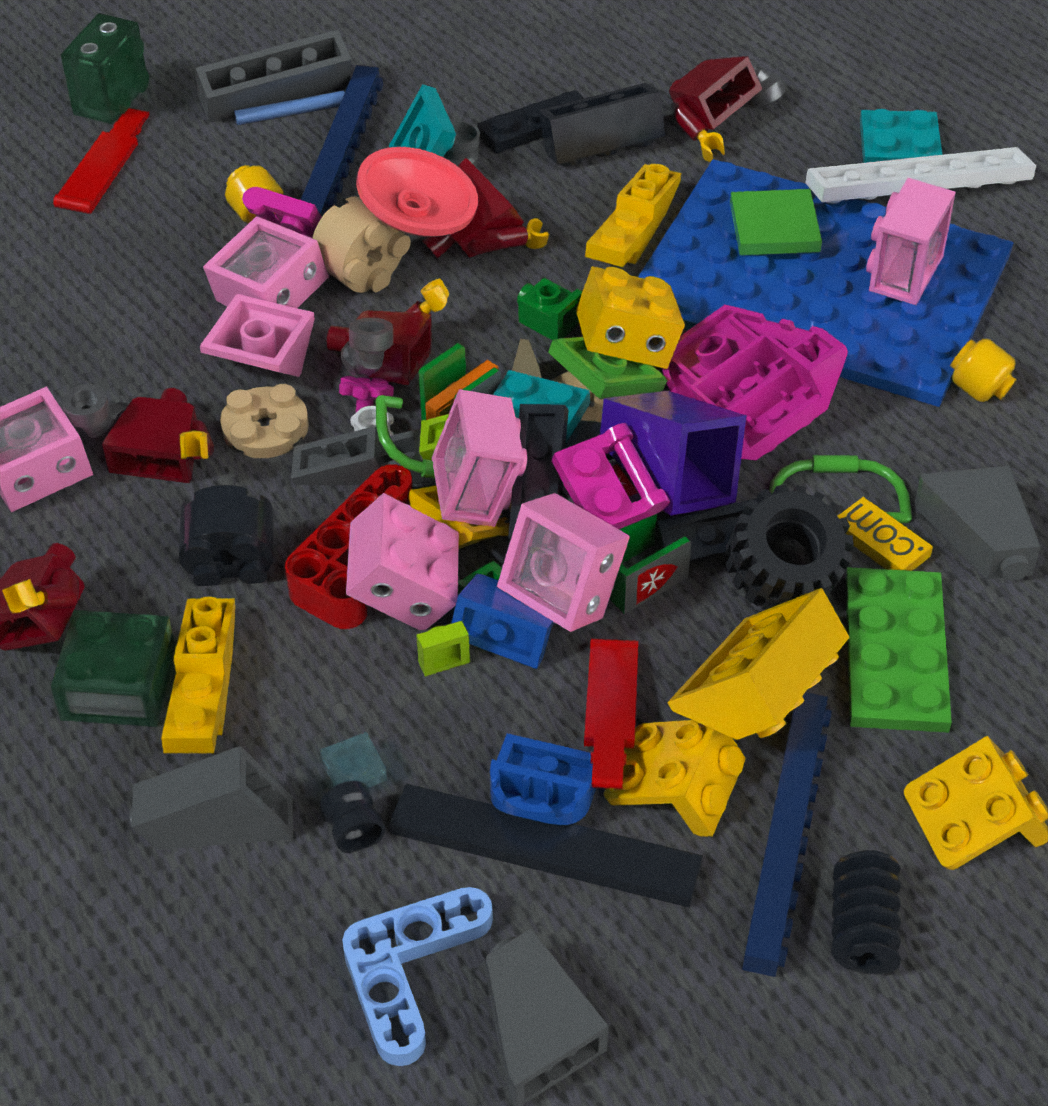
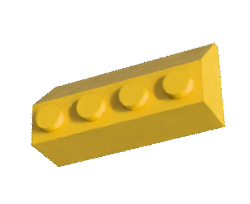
(763, 668)

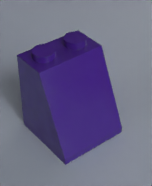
(684, 444)

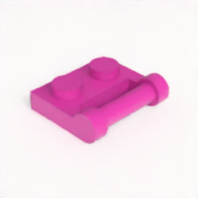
(288, 211)
(595, 484)

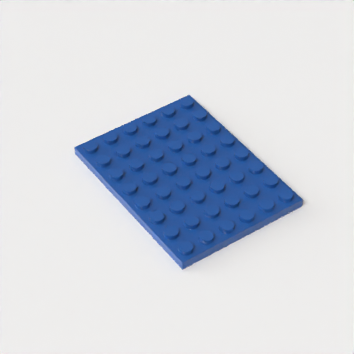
(887, 340)

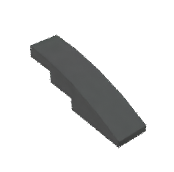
(351, 458)

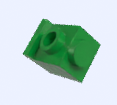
(548, 308)

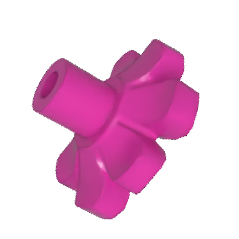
(365, 389)

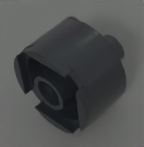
(226, 536)

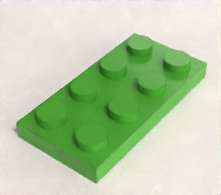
(897, 650)

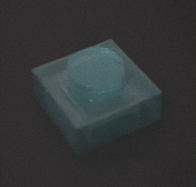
(353, 761)

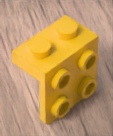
(683, 767)
(976, 804)

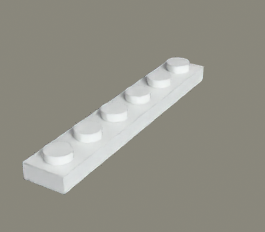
(946, 171)

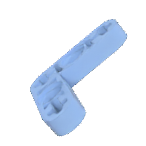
(386, 962)

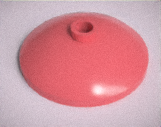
(416, 191)

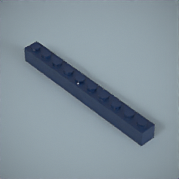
(343, 138)
(785, 837)

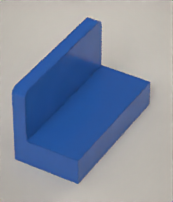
(502, 622)

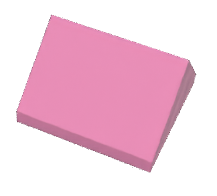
(261, 335)

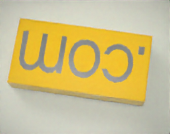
(884, 537)

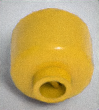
(243, 179)
(983, 370)

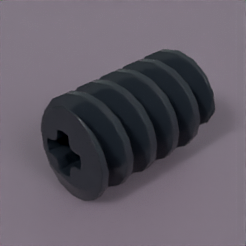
(866, 912)

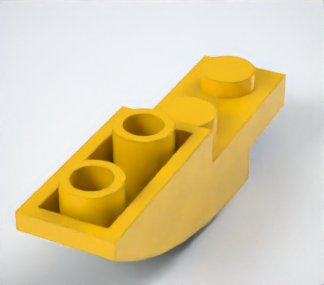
(636, 217)
(201, 676)

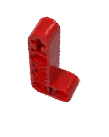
(320, 564)

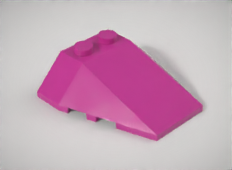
(759, 370)

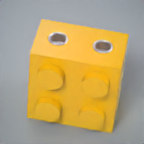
(629, 317)

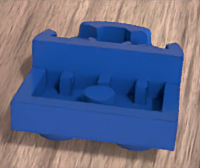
(541, 781)

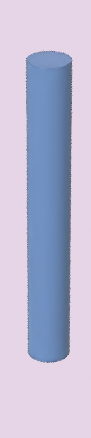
(288, 108)

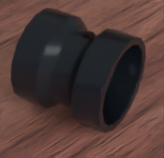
(350, 812)

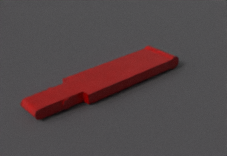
(101, 164)
(611, 708)

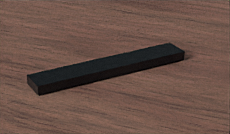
(551, 848)

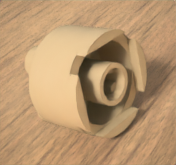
(359, 246)

